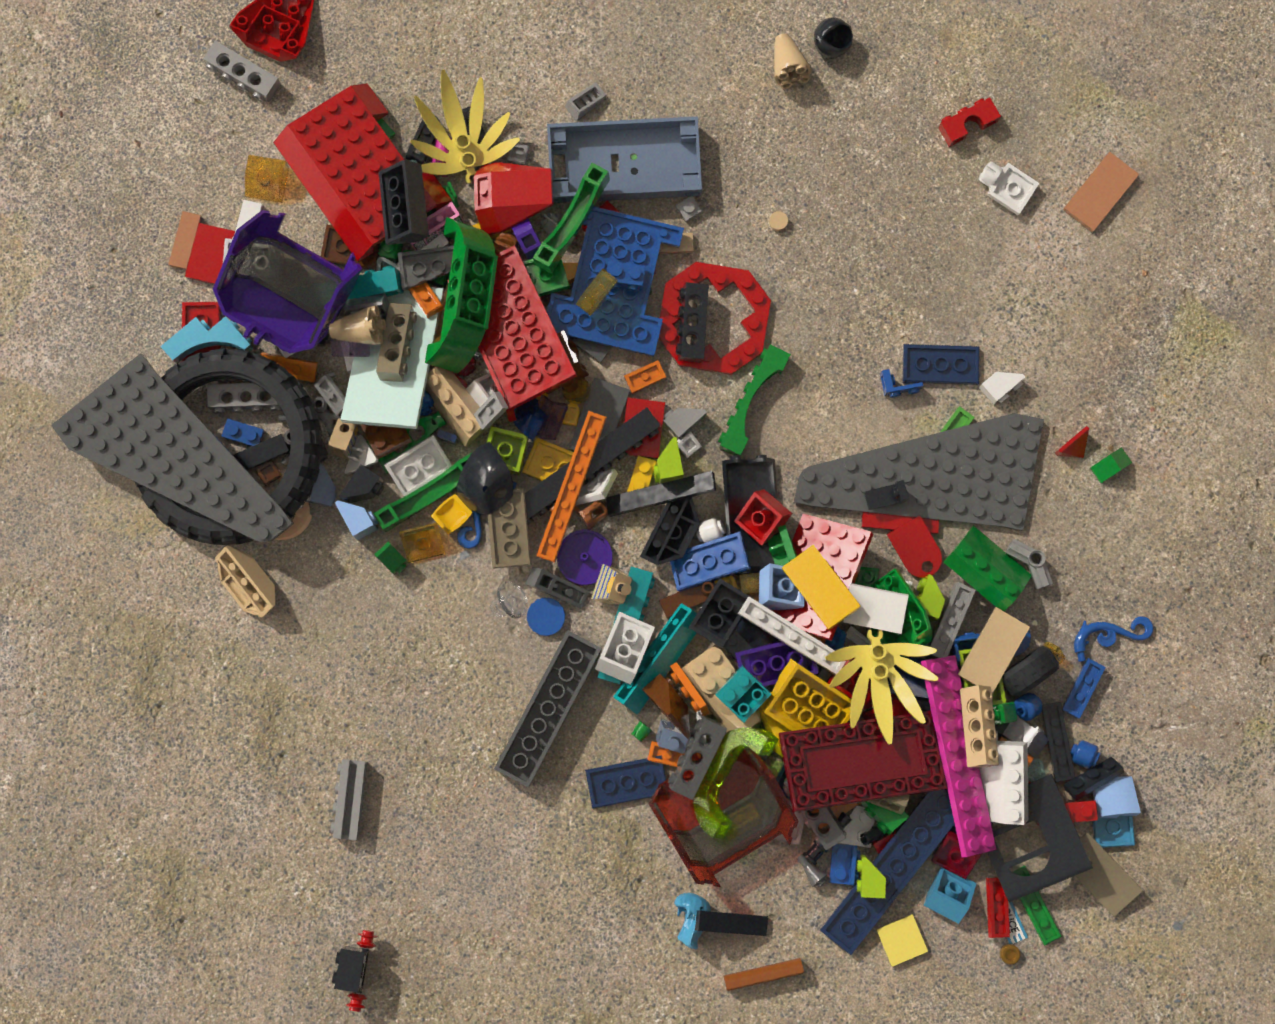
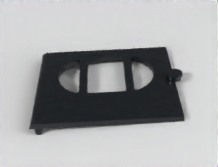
(1063, 842)

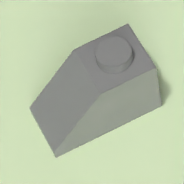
(683, 420)

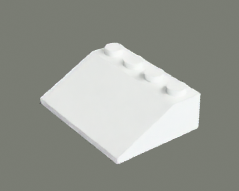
(1007, 784)

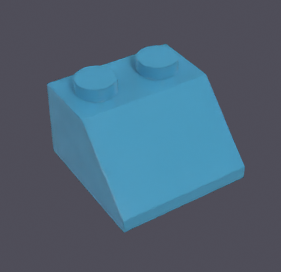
(950, 895)

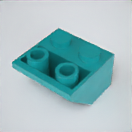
(743, 693)

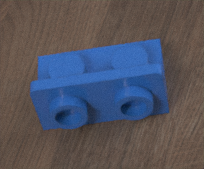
(627, 275)
(844, 864)

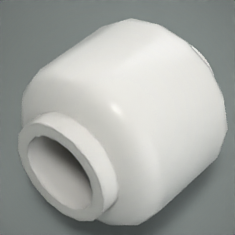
(710, 530)

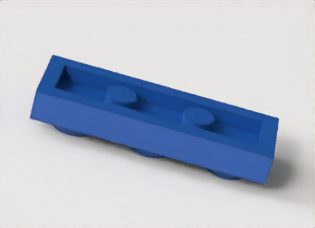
(1083, 688)

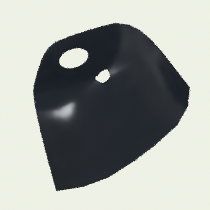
(484, 469)

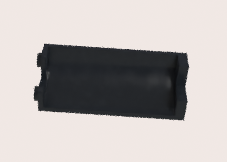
(740, 481)

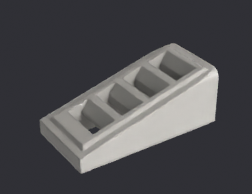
(576, 109)

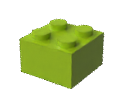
(510, 446)

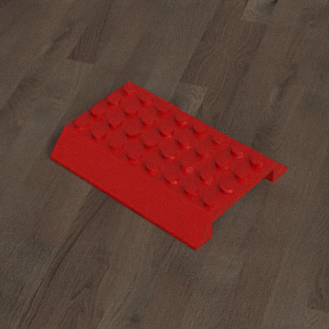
(338, 160)

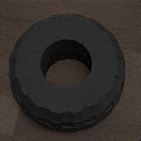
(1030, 671)

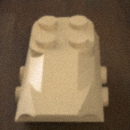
(708, 675)

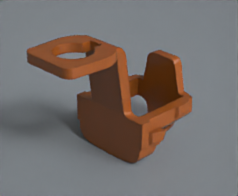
(587, 515)

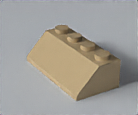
(454, 404)

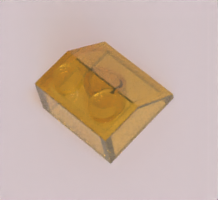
(266, 178)

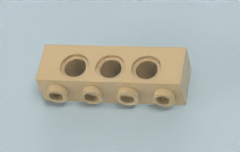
(979, 726)

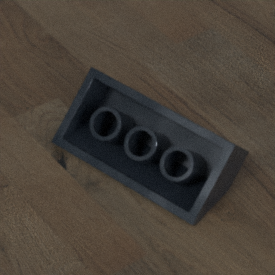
(403, 203)

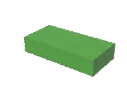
(958, 419)

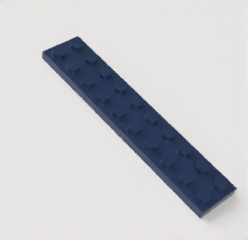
(898, 864)

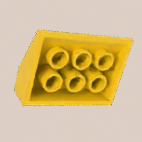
(805, 700)

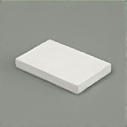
(418, 465)
(878, 608)

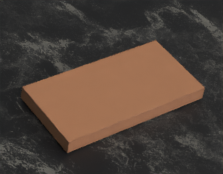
(1101, 191)

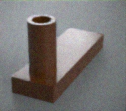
(689, 597)

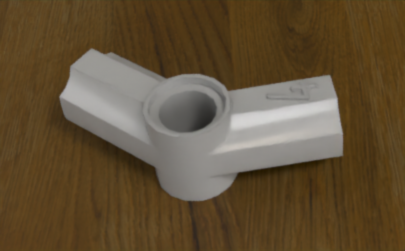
(1038, 571)

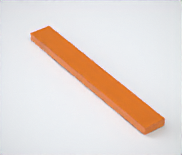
(571, 486)

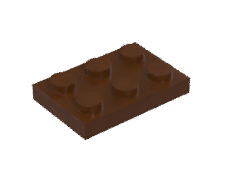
(385, 439)

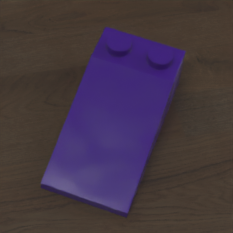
(769, 661)

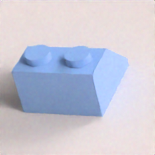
(357, 519)
(777, 590)

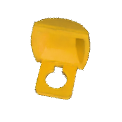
(451, 514)

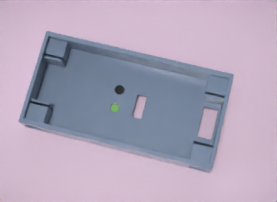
(654, 157)

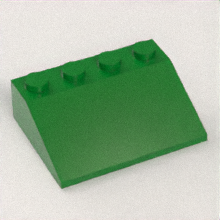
(988, 569)

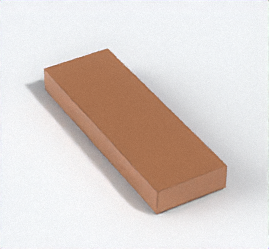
(184, 240)

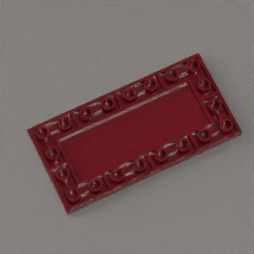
(857, 765)

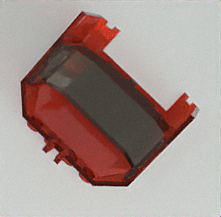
(747, 798)

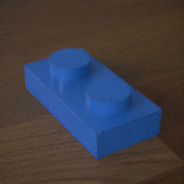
(242, 433)

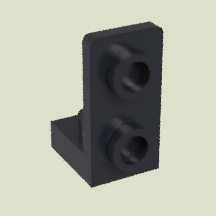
(886, 495)

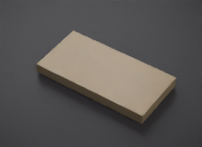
(993, 649)

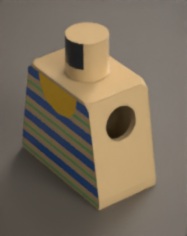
(341, 440)
(612, 586)

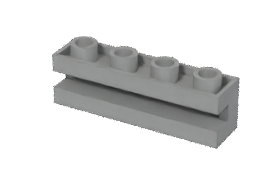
(951, 619)
(349, 800)

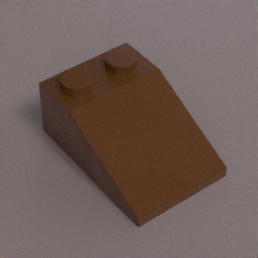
(669, 702)

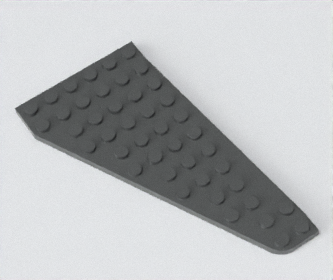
(156, 440)
(956, 475)

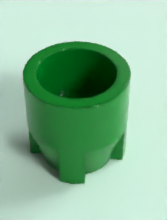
(641, 731)

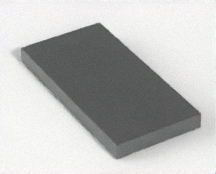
(604, 400)

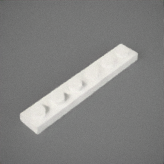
(789, 634)

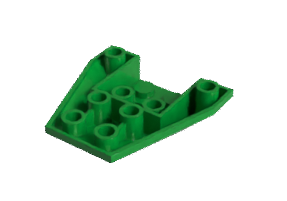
(916, 622)

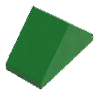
(1111, 465)

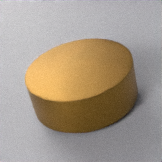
(1010, 954)

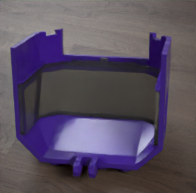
(281, 286)

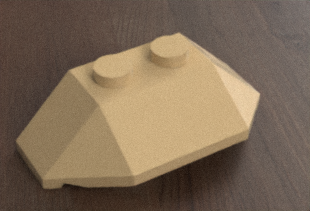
(246, 581)

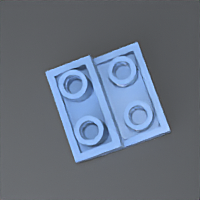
(1117, 798)

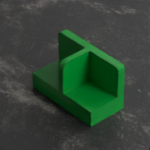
(782, 547)

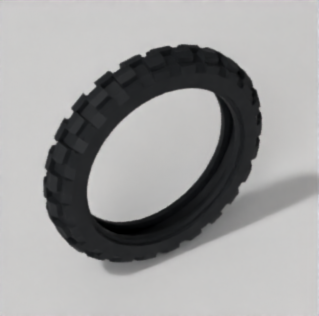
(303, 427)

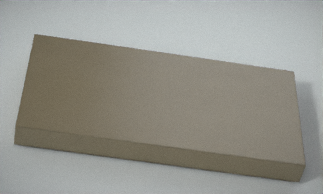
(510, 532)
(1107, 878)

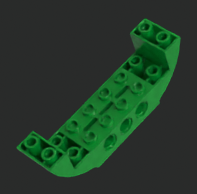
(467, 297)

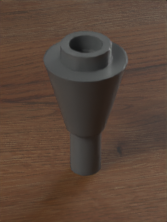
(814, 874)

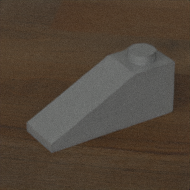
(557, 587)

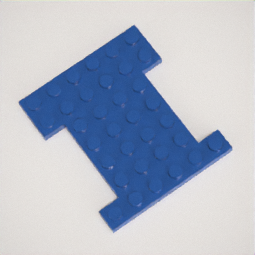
(621, 316)

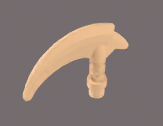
(301, 522)

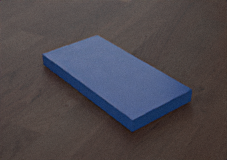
(710, 562)

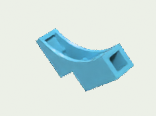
(196, 337)

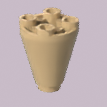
(789, 63)
(360, 327)

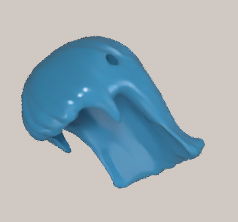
(690, 904)

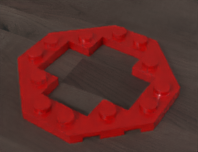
(754, 324)

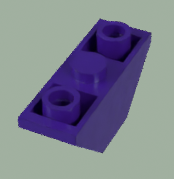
(527, 238)

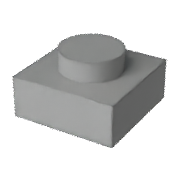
(688, 209)

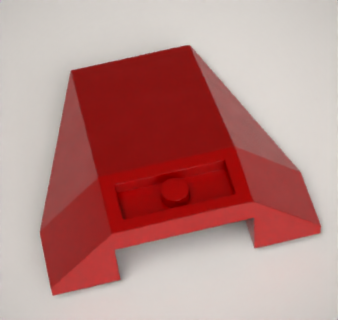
(274, 27)
(510, 194)

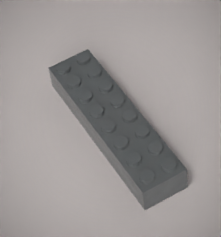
(548, 709)

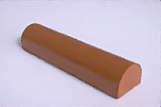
(763, 974)

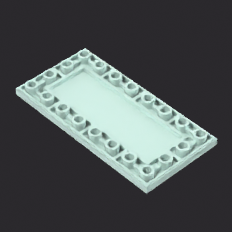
(392, 402)

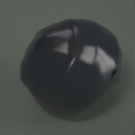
(833, 38)

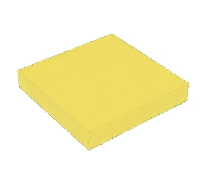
(902, 940)

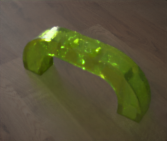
(706, 798)

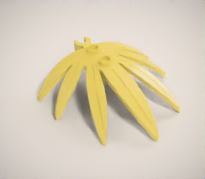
(463, 148)
(878, 665)

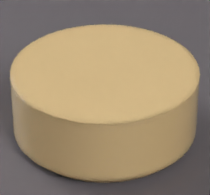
(778, 221)

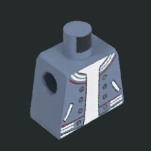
(671, 738)

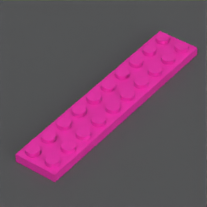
(962, 782)

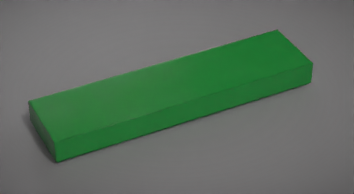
(1038, 913)

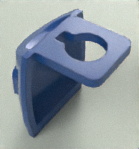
(963, 642)

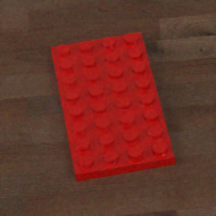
(520, 337)

